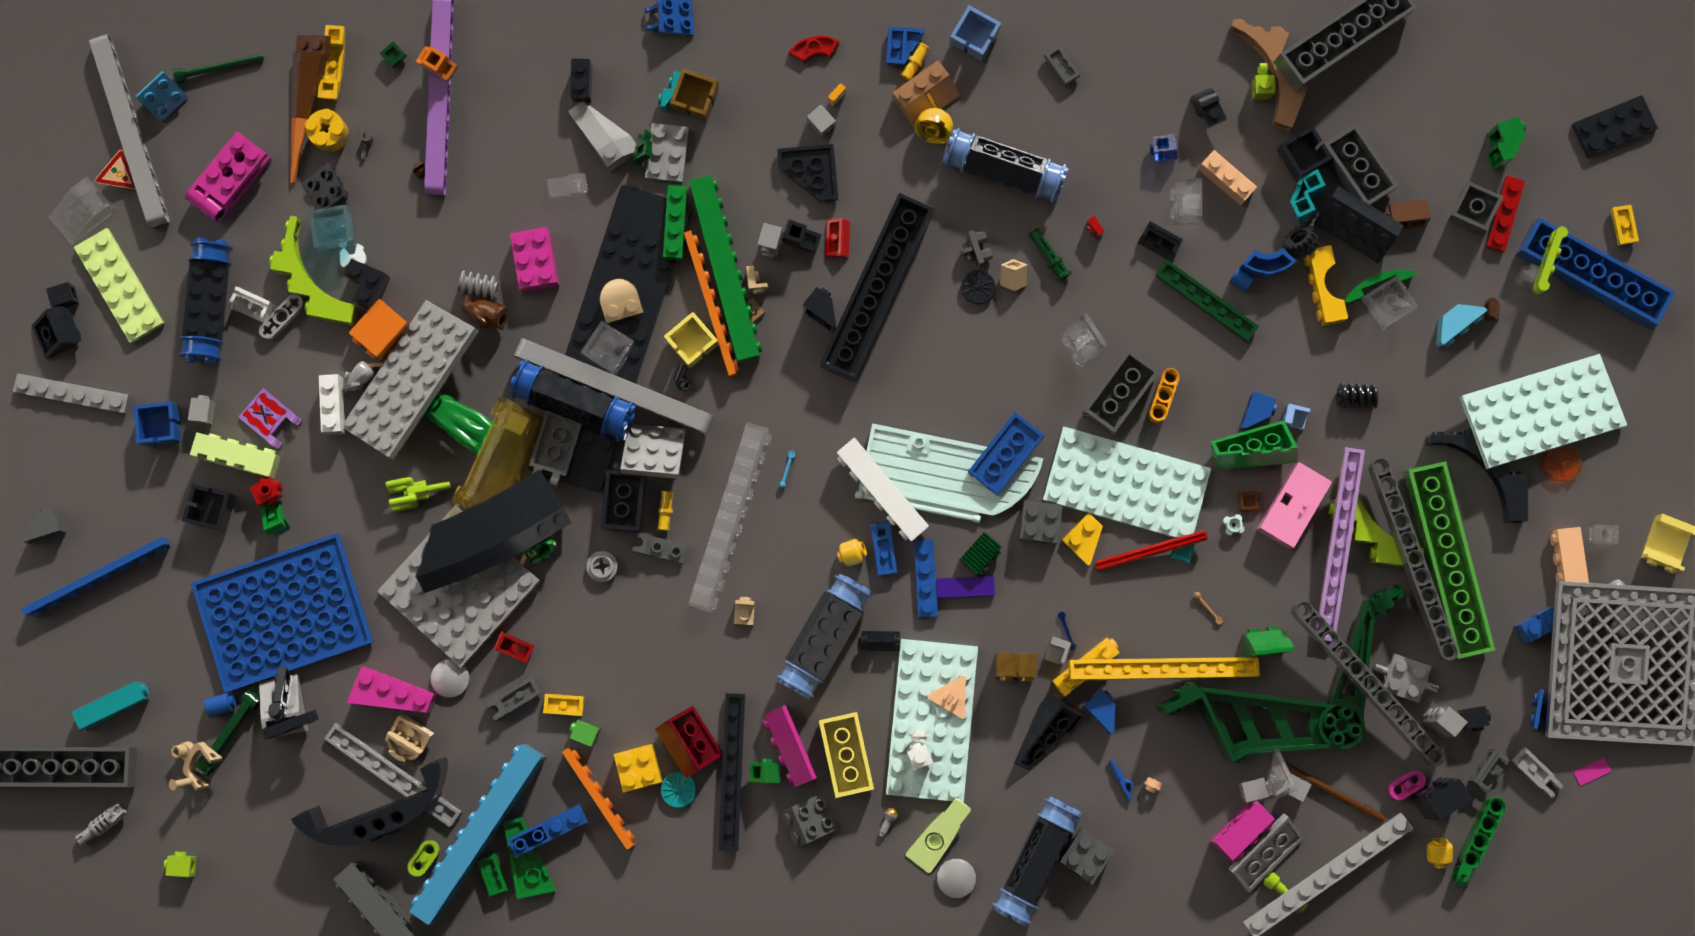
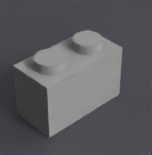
(770, 240)

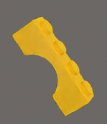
(1330, 309)

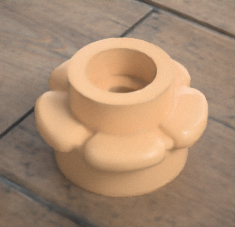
(1152, 785)

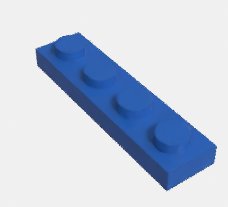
(925, 578)

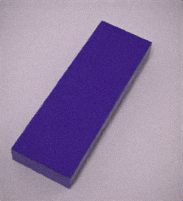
(965, 587)

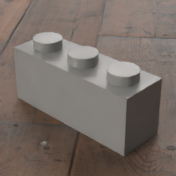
(1444, 721)

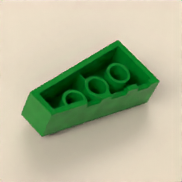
(1255, 447)

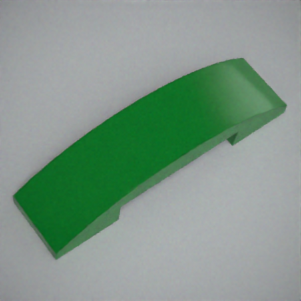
(1356, 294)

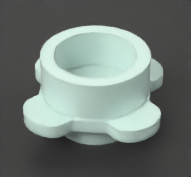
(1238, 524)

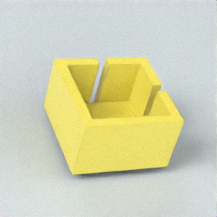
(691, 339)

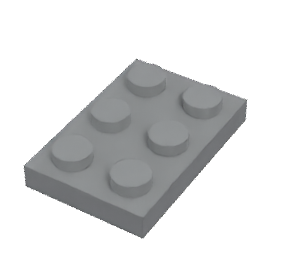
(668, 153)

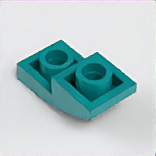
(665, 98)

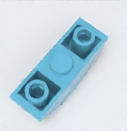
(1457, 322)

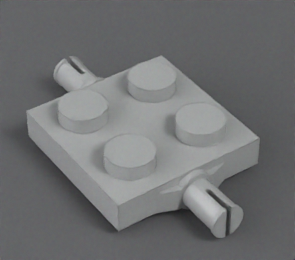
(1406, 677)

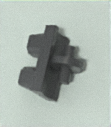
(980, 255)

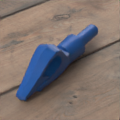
(1119, 776)

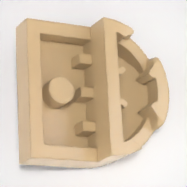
(619, 300)
(407, 738)

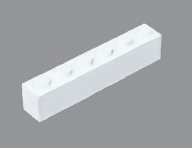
(882, 489)

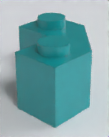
(1308, 188)

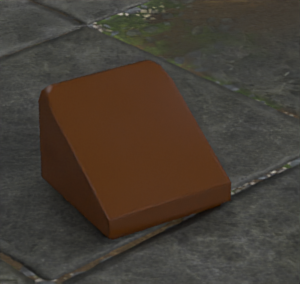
(1492, 306)

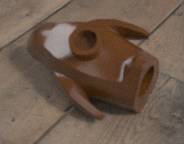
(485, 312)

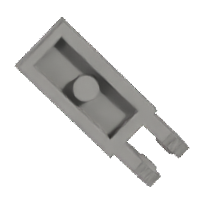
(1536, 771)

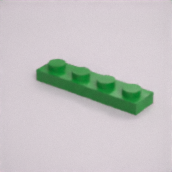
(675, 222)

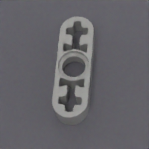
(282, 325)

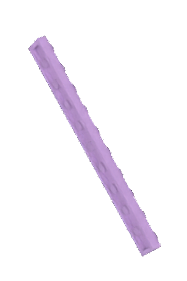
(1341, 537)

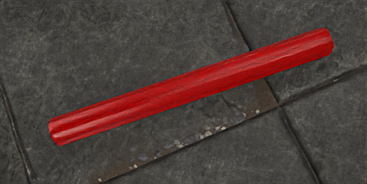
(1151, 550)

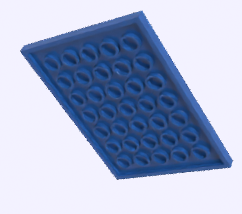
(282, 612)

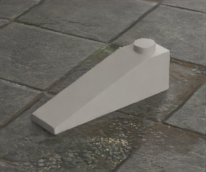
(607, 139)

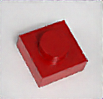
(1094, 227)

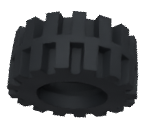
(1301, 241)

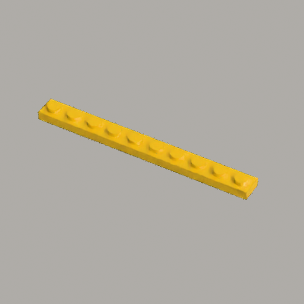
(1163, 668)

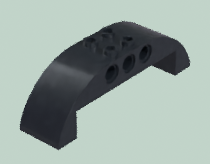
(351, 830)

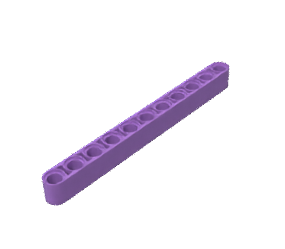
(439, 102)

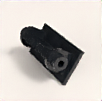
(880, 640)

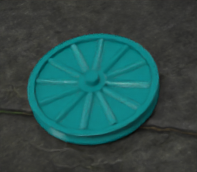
(678, 790)

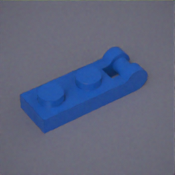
(883, 548)

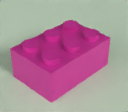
(534, 260)
(1243, 830)

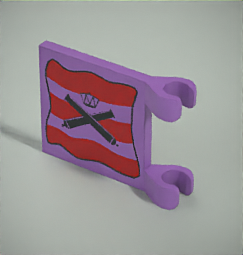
(266, 415)

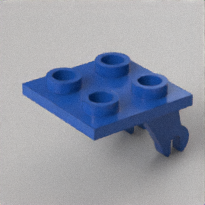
(674, 17)
(1535, 717)

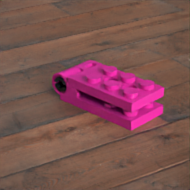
(215, 191)

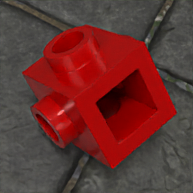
(267, 491)

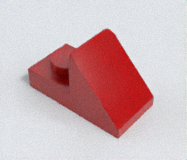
(513, 647)

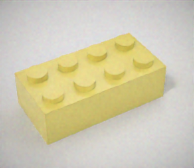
(846, 755)

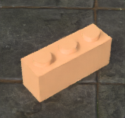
(1227, 177)
(1569, 555)

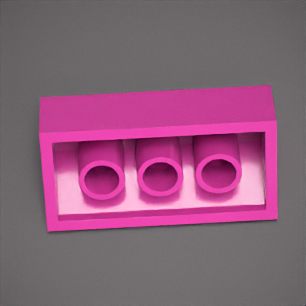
(790, 745)

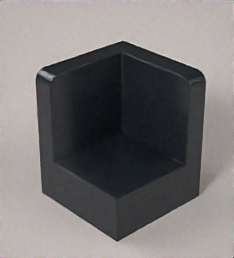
(62, 295)

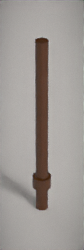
(1364, 809)

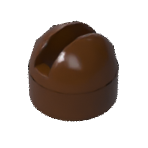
(421, 172)

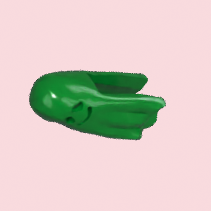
(459, 421)

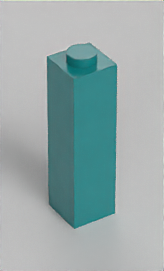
(111, 705)

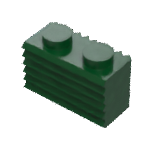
(980, 554)

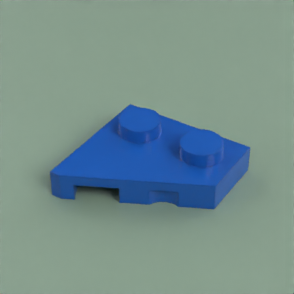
(902, 44)

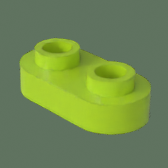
(423, 857)

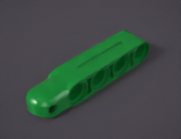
(1462, 869)

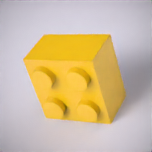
(638, 767)

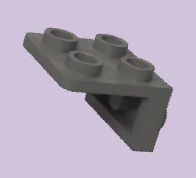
(809, 820)

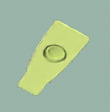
(938, 836)

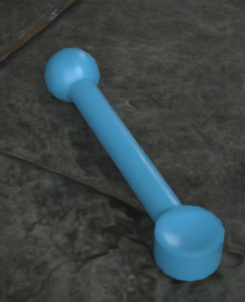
(791, 454)

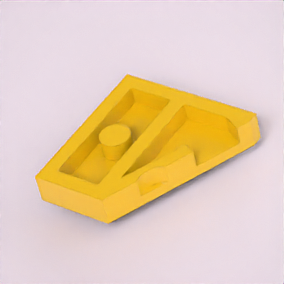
(1084, 538)

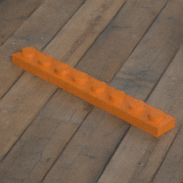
(709, 296)

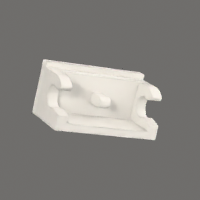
(251, 304)

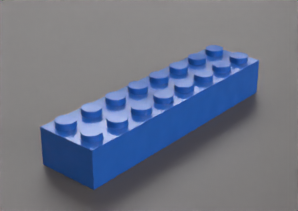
(1599, 275)

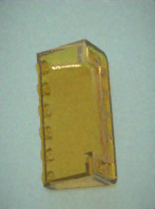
(501, 454)

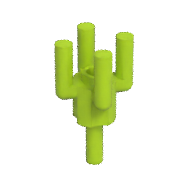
(412, 491)

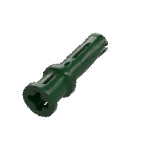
(1054, 263)

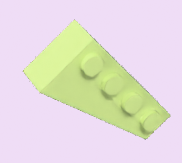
(234, 455)

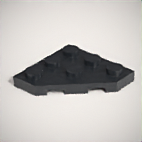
(811, 169)

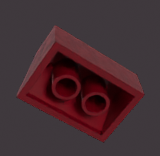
(689, 741)

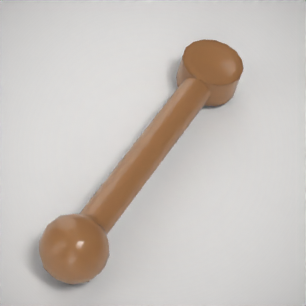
(1218, 620)

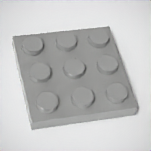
(653, 451)

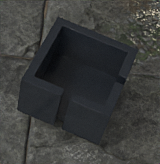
(1302, 156)
(211, 509)

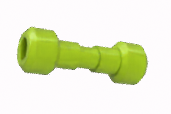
(1272, 881)

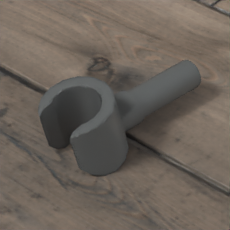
(366, 142)

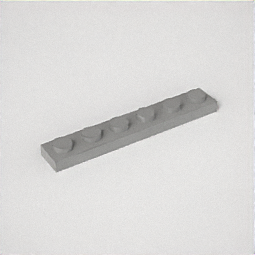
(71, 393)

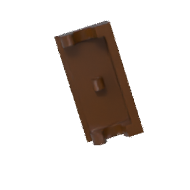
(1410, 213)

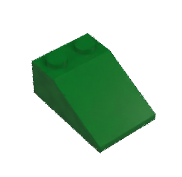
(1266, 642)

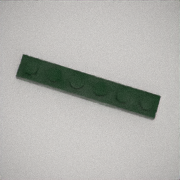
(1206, 300)

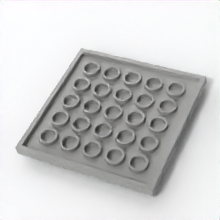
(462, 613)

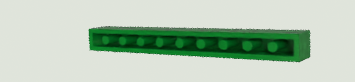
(724, 269)

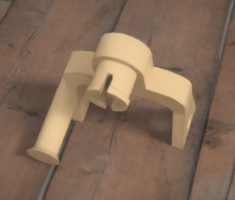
(189, 754)

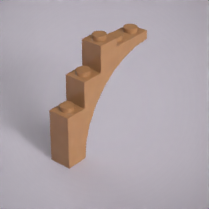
(1269, 47)

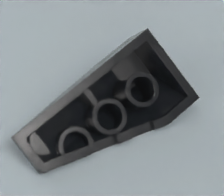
(1051, 722)

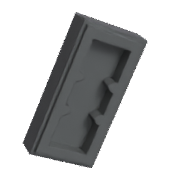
(1062, 65)

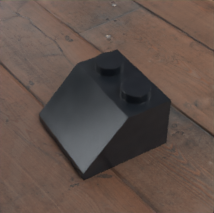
(820, 308)
(56, 331)

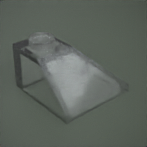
(1279, 777)

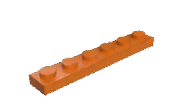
(595, 790)

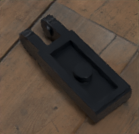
(280, 696)

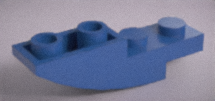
(547, 830)

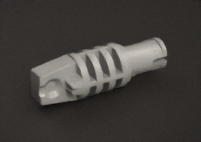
(102, 823)

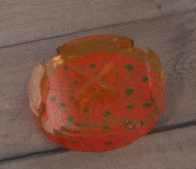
(1562, 463)

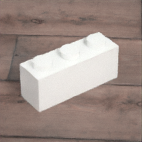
(331, 404)

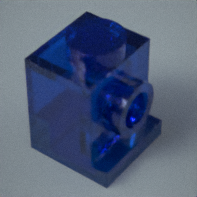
(1164, 147)

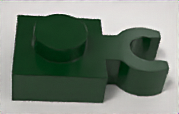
(644, 148)

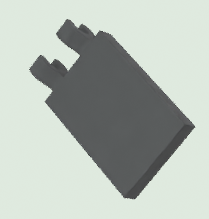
(555, 446)

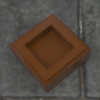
(1248, 501)

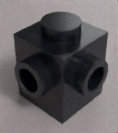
(1476, 718)

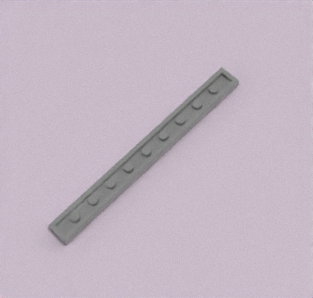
(1327, 875)

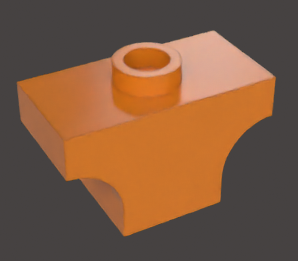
(437, 63)

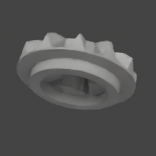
(594, 561)

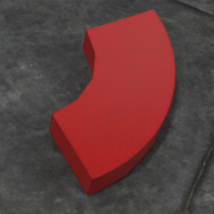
(814, 46)

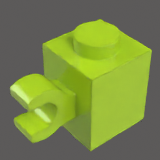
(1262, 84)

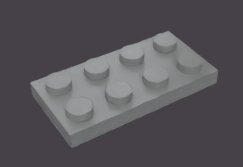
(1266, 853)

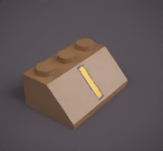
(926, 90)

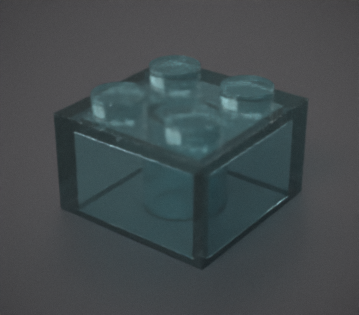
(332, 228)

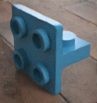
(161, 96)

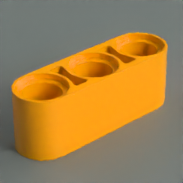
(1167, 387)

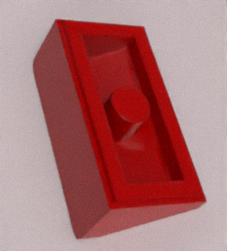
(837, 238)

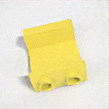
(1667, 543)

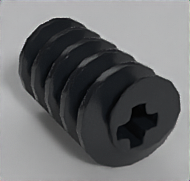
(1357, 395)

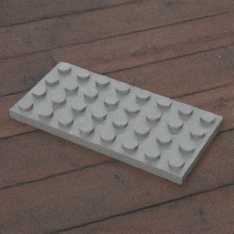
(410, 379)

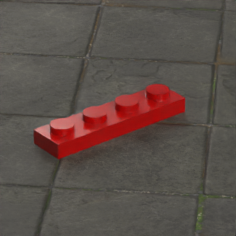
(1505, 214)

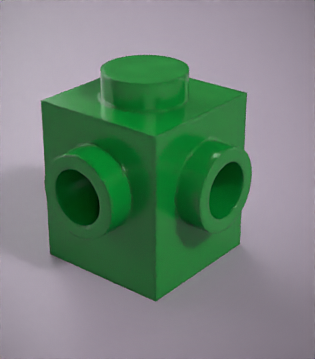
(765, 771)

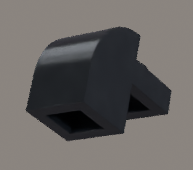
(1208, 105)
(798, 236)

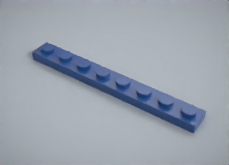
(102, 574)

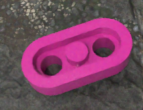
(1406, 786)

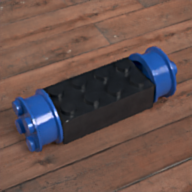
(205, 301)
(572, 400)

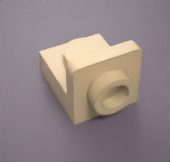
(753, 277)
(744, 611)

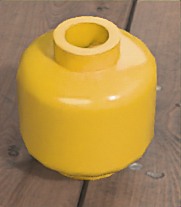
(852, 552)
(1439, 852)

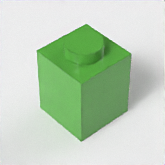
(584, 733)

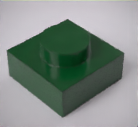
(393, 54)

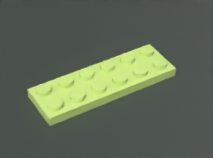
(119, 285)

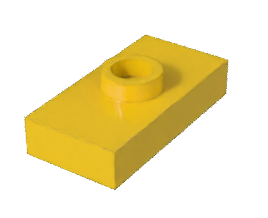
(1624, 225)
(563, 704)

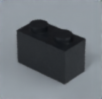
(581, 80)

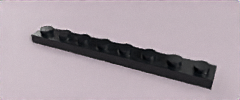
(732, 772)

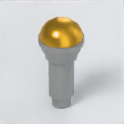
(890, 816)

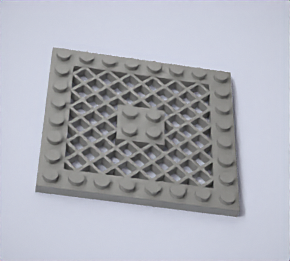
(1625, 664)

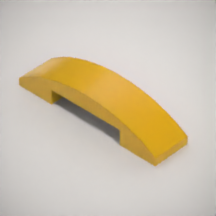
(332, 75)

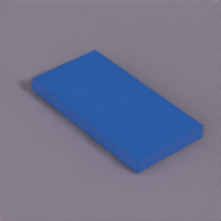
(1006, 453)

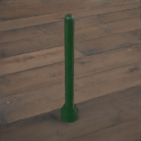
(181, 75)

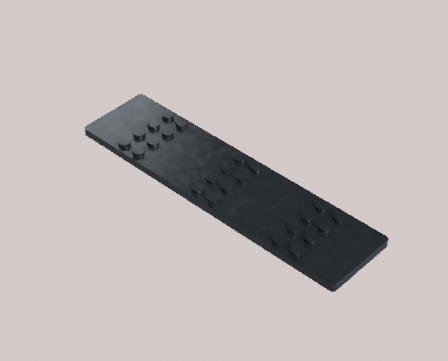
(633, 253)

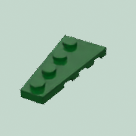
(527, 869)

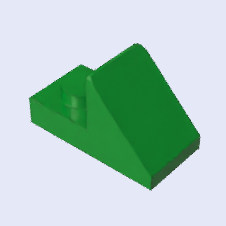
(274, 519)

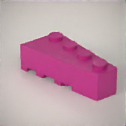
(385, 691)

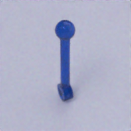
(1062, 615)

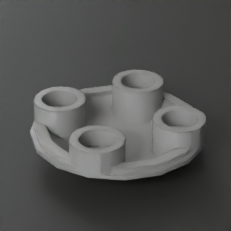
(449, 678)
(956, 878)

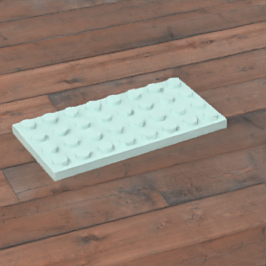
(1543, 411)
(1126, 484)
(922, 670)

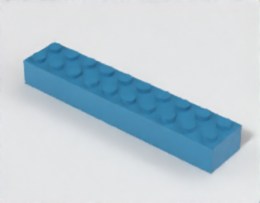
(477, 834)

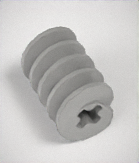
(478, 286)

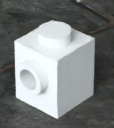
(919, 756)

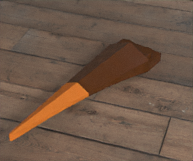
(308, 68)

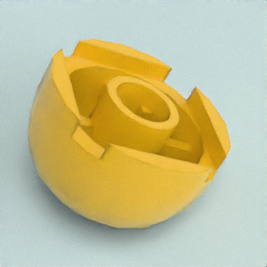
(934, 125)

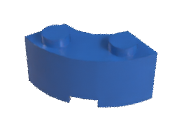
(1267, 265)

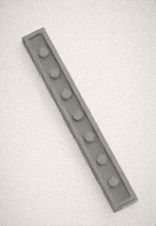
(388, 772)

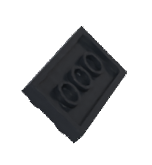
(1614, 126)

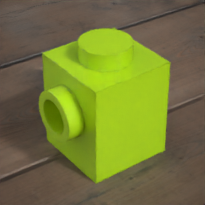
(180, 865)

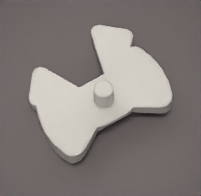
(359, 256)

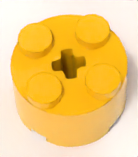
(317, 126)

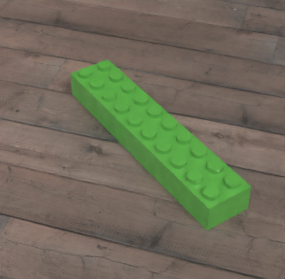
(1449, 557)

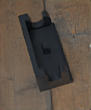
(1160, 241)

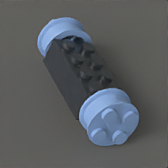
(1005, 165)
(824, 635)
(1036, 861)

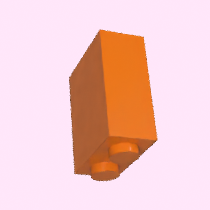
(379, 330)

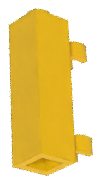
(1104, 650)

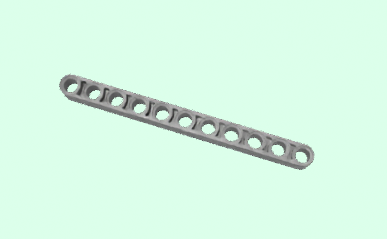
(129, 131)
(614, 386)

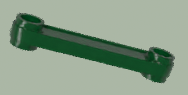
(249, 702)

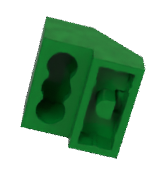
(1505, 142)

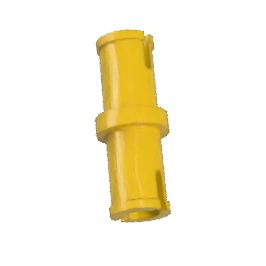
(915, 61)
(665, 510)

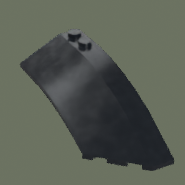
(490, 532)

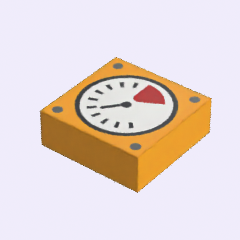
(837, 94)

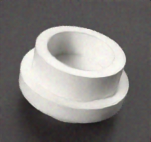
(919, 736)

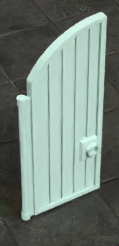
(936, 476)

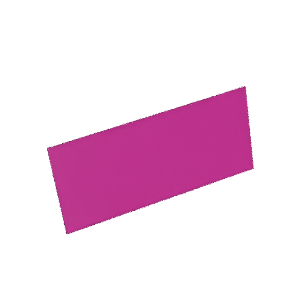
(1592, 771)

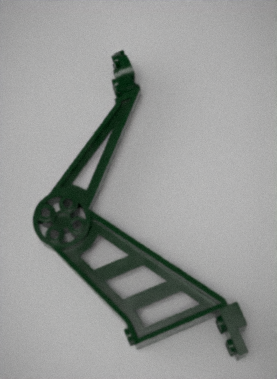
(1344, 705)

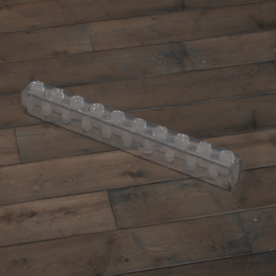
(729, 516)

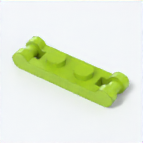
(1546, 267)

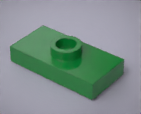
(492, 875)

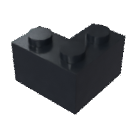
(370, 281)

